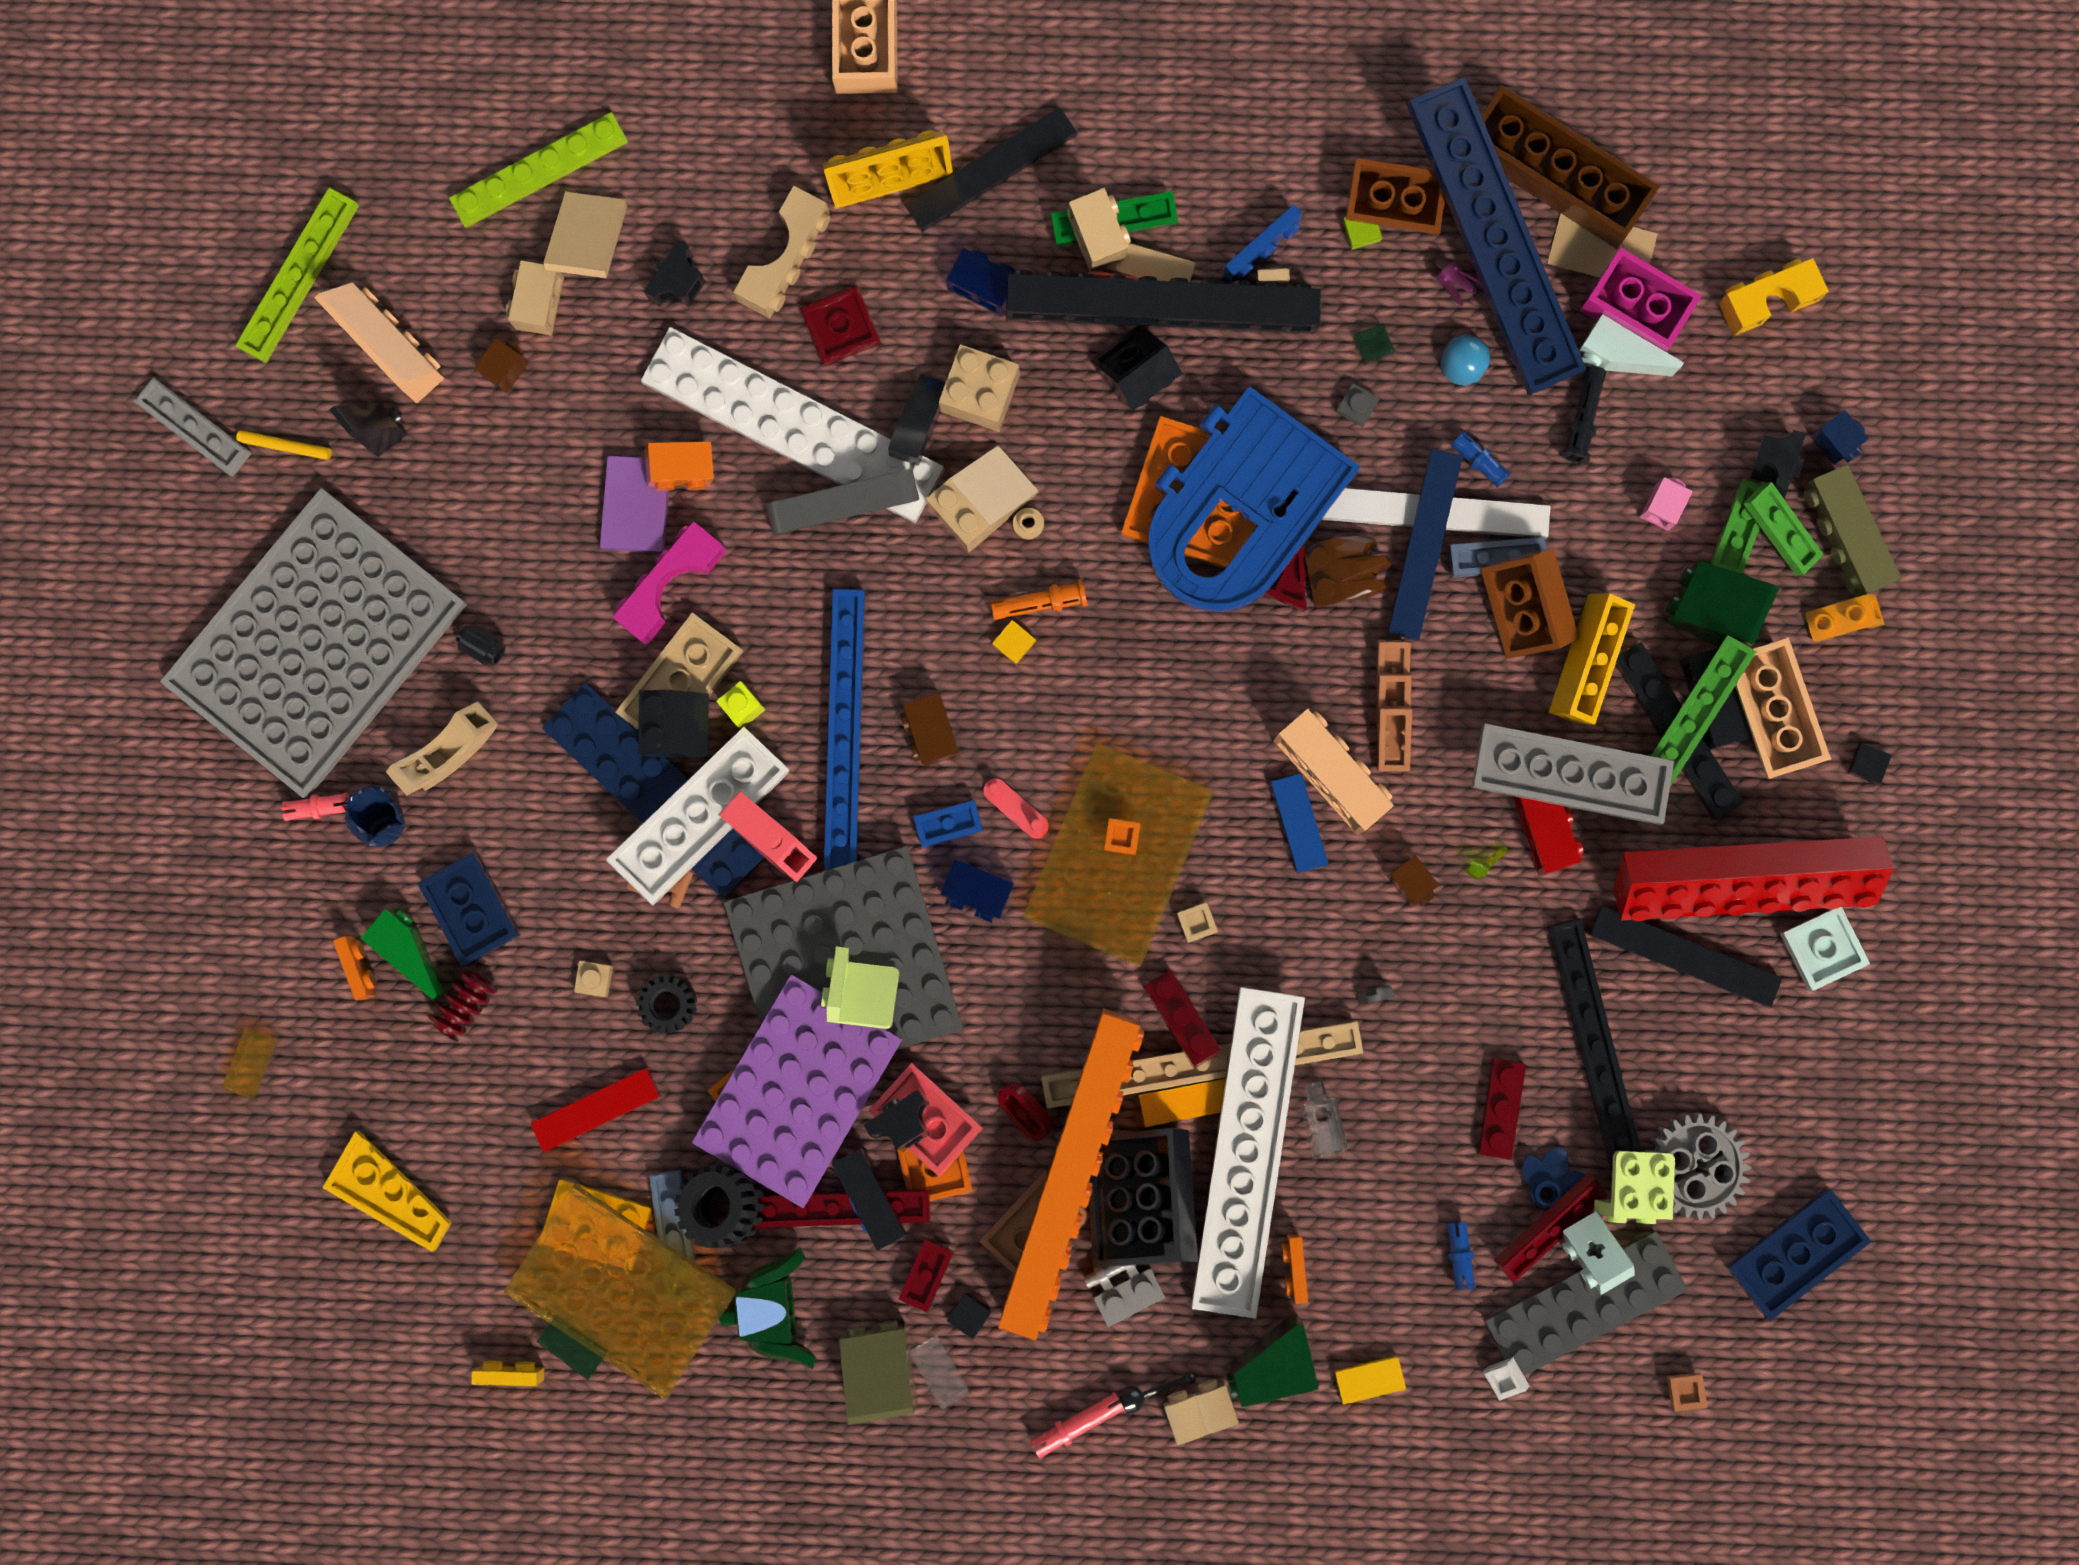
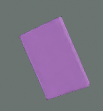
(632, 512)

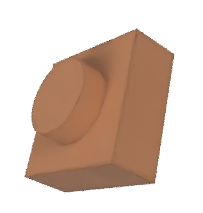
(1687, 1392)

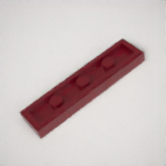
(1549, 1228)

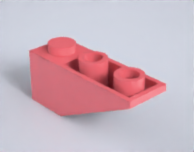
(767, 837)

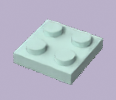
(1824, 948)

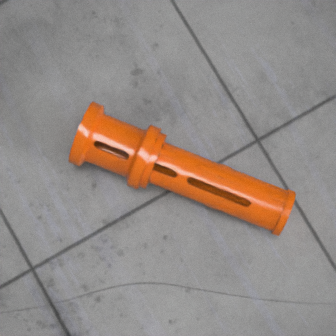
(1054, 598)

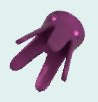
(1451, 274)

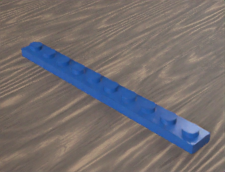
(844, 728)

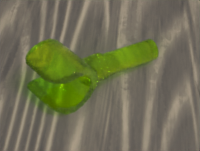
(1479, 869)

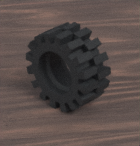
(647, 999)

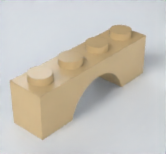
(764, 286)

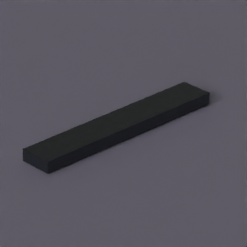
(990, 169)
(1686, 957)

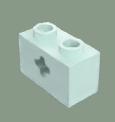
(1594, 1235)

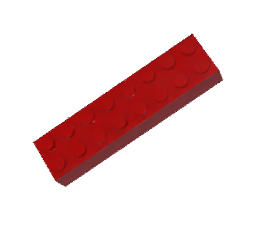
(1752, 878)

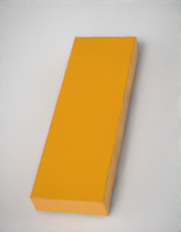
(1182, 1102)

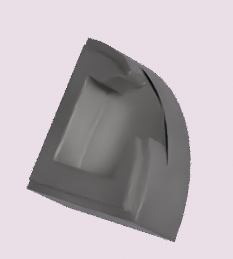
(1375, 994)

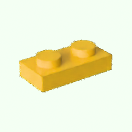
(495, 1374)

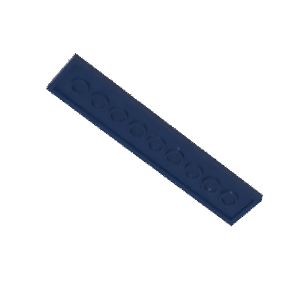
(1495, 235)

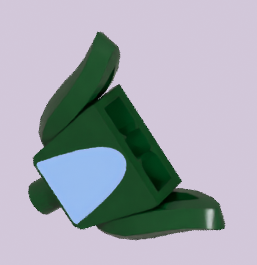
(767, 1312)

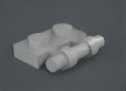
(1127, 1296)

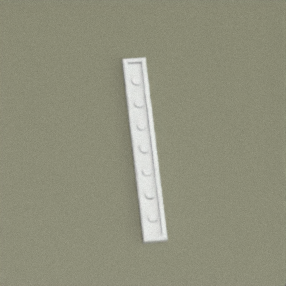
(1464, 515)

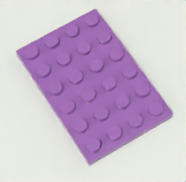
(795, 1093)

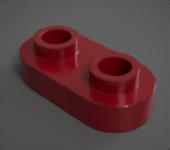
(1025, 1111)

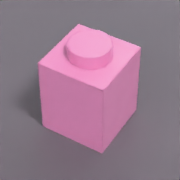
(1666, 503)

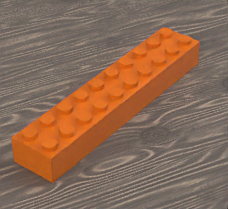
(1068, 1178)

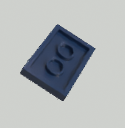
(468, 909)

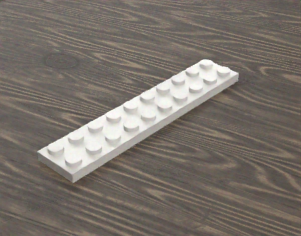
(780, 417)
(1247, 1152)

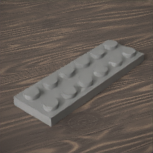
(1572, 774)

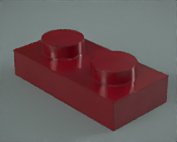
(926, 1275)

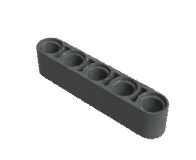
(842, 501)

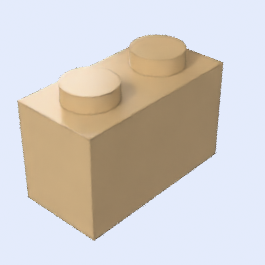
(534, 298)

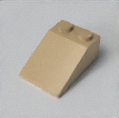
(981, 498)

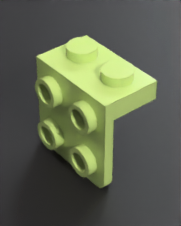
(859, 992)
(1640, 1188)

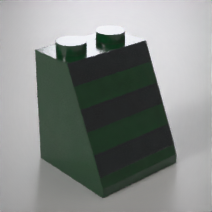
(1274, 1366)

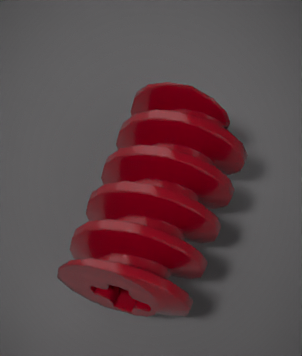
(462, 1005)

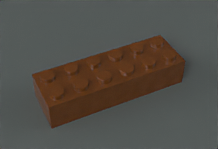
(1566, 169)

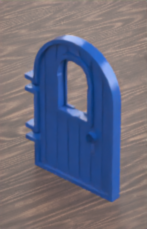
(1254, 472)

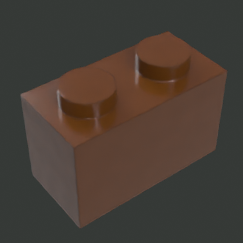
(930, 730)

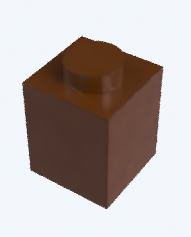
(502, 364)
(1413, 882)

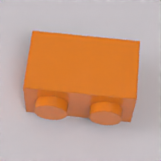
(679, 465)

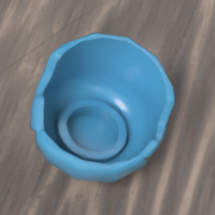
(1465, 359)

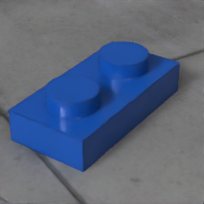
(948, 824)

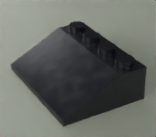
(1143, 1200)

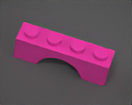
(691, 553)

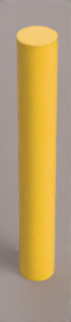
(283, 445)

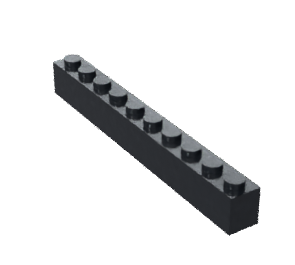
(1162, 303)

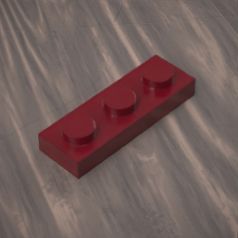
(1182, 1019)
(1501, 1109)

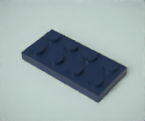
(1798, 1254)

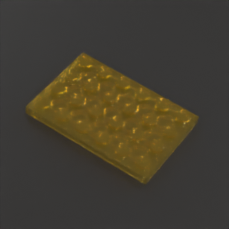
(1112, 896)
(620, 1291)

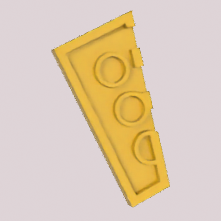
(383, 1192)

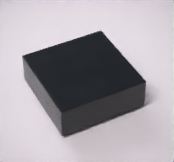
(1869, 763)
(969, 1315)

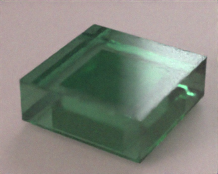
(1374, 344)

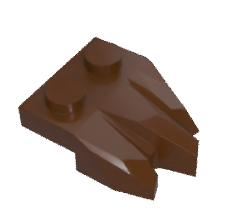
(1344, 570)

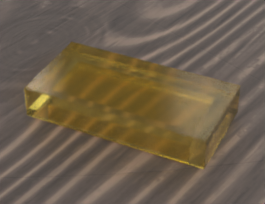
(249, 1063)

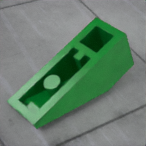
(404, 949)

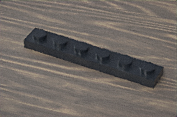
(1661, 708)

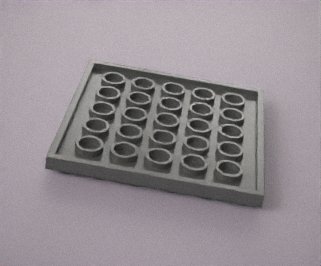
(860, 906)

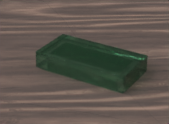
(570, 1351)

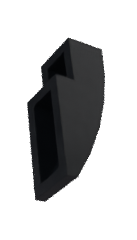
(917, 420)

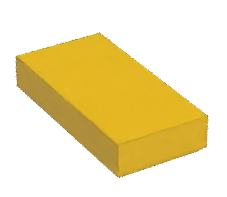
(1370, 1379)

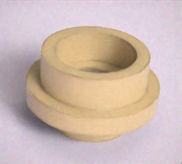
(1028, 533)

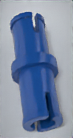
(1481, 459)
(1460, 1255)

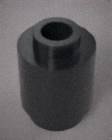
(480, 644)

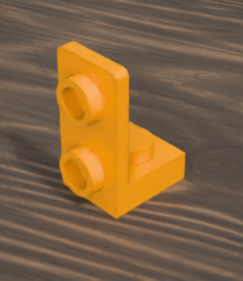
(1844, 617)

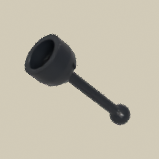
(1133, 1397)

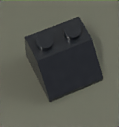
(1137, 367)
(673, 724)

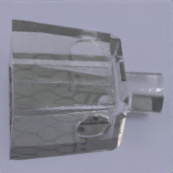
(1327, 1137)

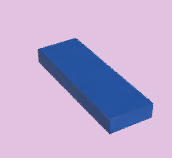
(1299, 823)

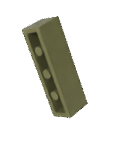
(1851, 532)

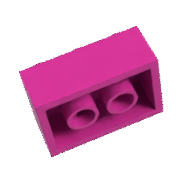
(1641, 299)

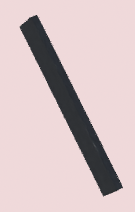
(1594, 1038)

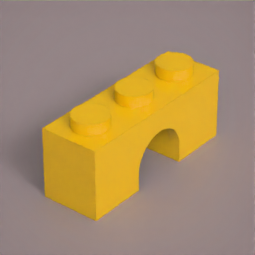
(1796, 285)

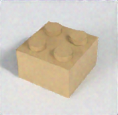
(1098, 230)
(979, 388)

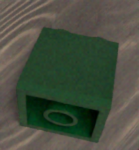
(1720, 604)

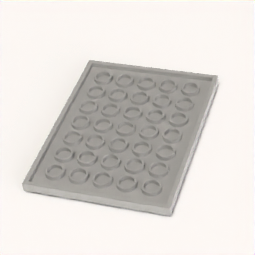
(313, 643)

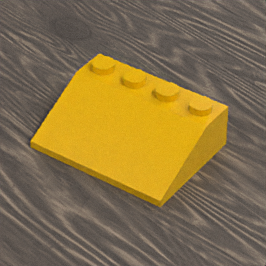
(888, 168)

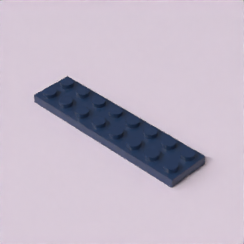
(609, 752)

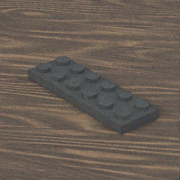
(1573, 1314)

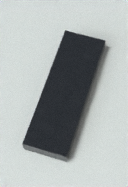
(869, 1199)

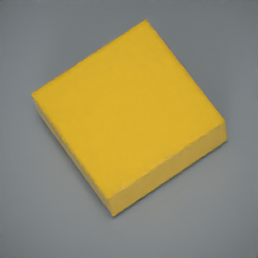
(1014, 642)

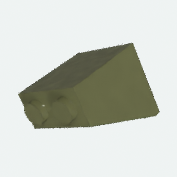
(877, 1373)

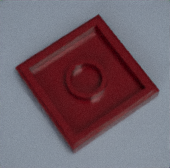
(840, 325)

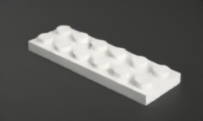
(689, 820)

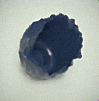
(374, 816)

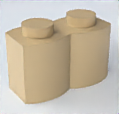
(1200, 1412)

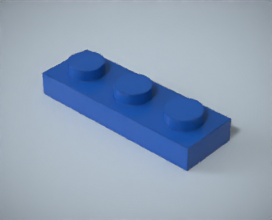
(1264, 245)

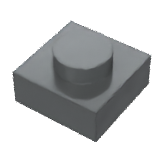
(1357, 405)

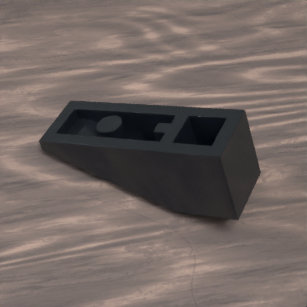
(371, 425)

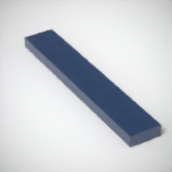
(1425, 544)

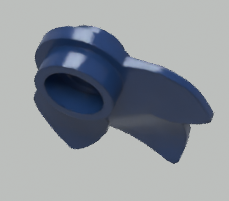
(1549, 1172)

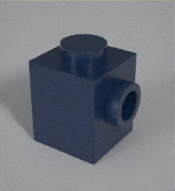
(1840, 438)

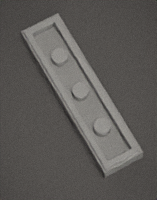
(192, 427)

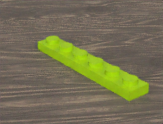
(538, 170)
(297, 275)

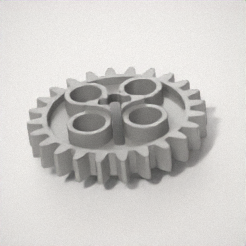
(1709, 1192)

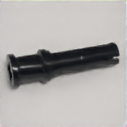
(1582, 428)

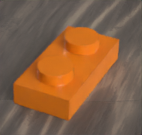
(351, 957)
(1295, 1283)

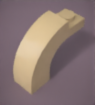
(445, 753)

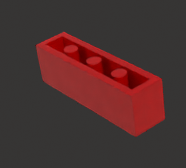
(1549, 834)

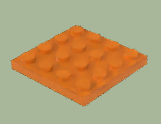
(1223, 530)

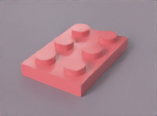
(946, 1122)

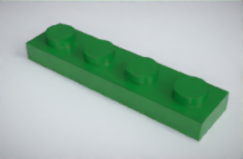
(1135, 213)

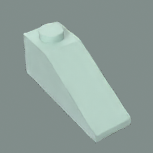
(1621, 350)

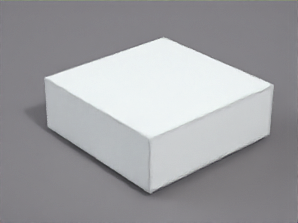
(1506, 1378)

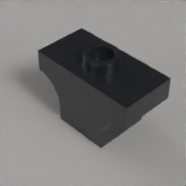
(675, 278)
(1779, 460)
(901, 1121)

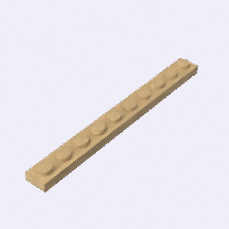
(1175, 1069)

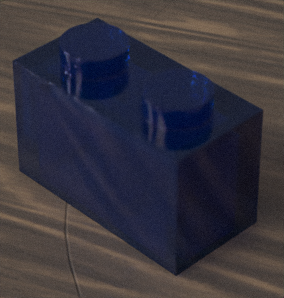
(980, 280)
(976, 890)

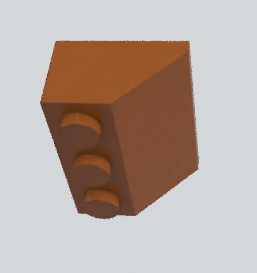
(1395, 196)
(1530, 603)

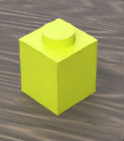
(740, 705)

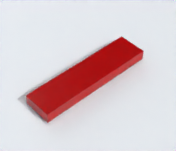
(595, 1110)

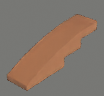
(1393, 705)

